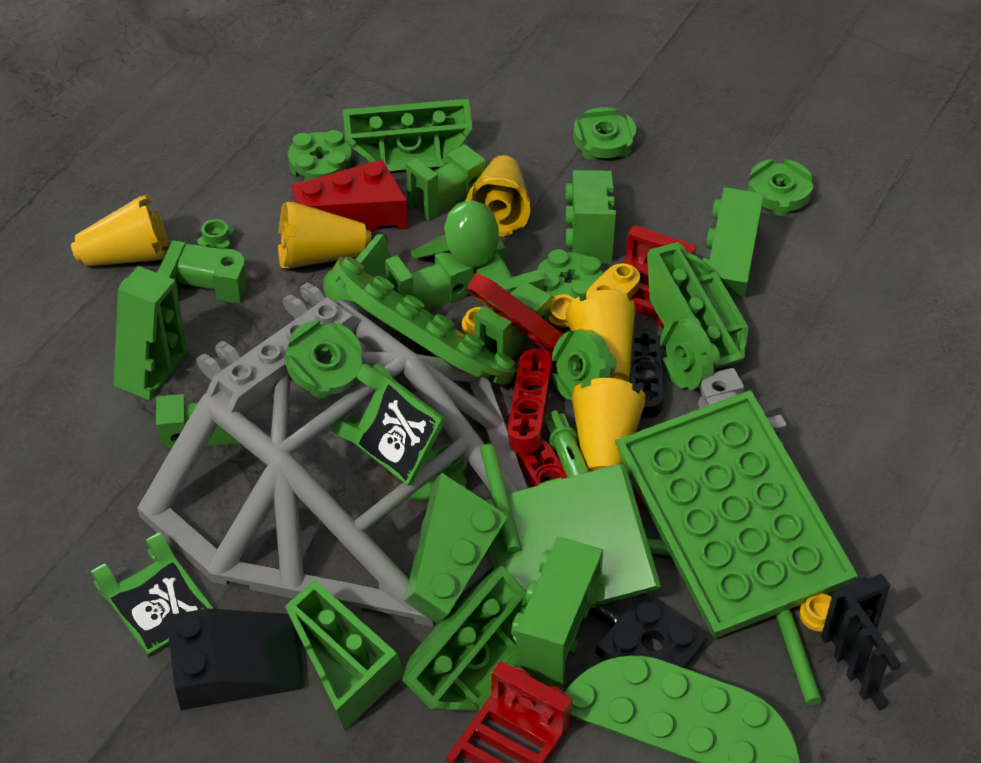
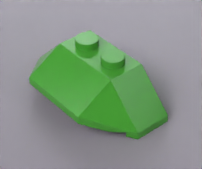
(408, 132)
(687, 288)
(457, 657)

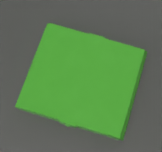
(588, 509)

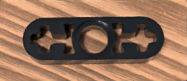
(652, 362)

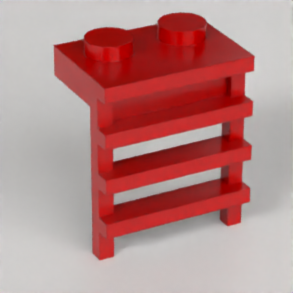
(638, 245)
(523, 707)

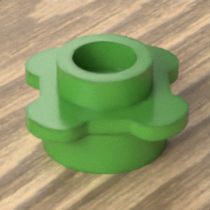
(215, 234)

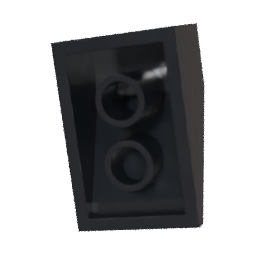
(231, 656)

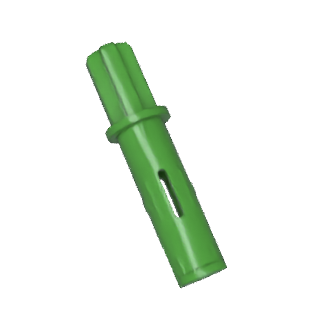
(564, 442)

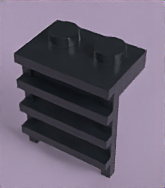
(856, 615)

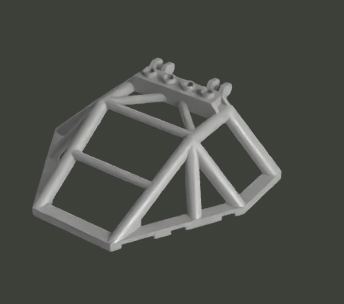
(263, 373)

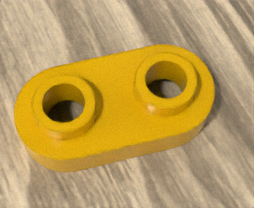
(619, 278)

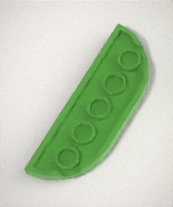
(429, 331)
(680, 712)

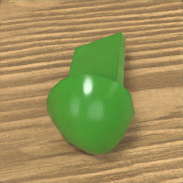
(469, 235)
(372, 259)

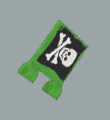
(395, 426)
(151, 595)

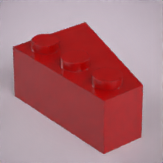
(359, 194)

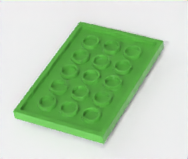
(734, 513)

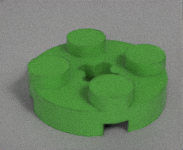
(615, 143)
(306, 148)
(778, 199)
(564, 265)
(688, 352)
(594, 355)
(319, 377)

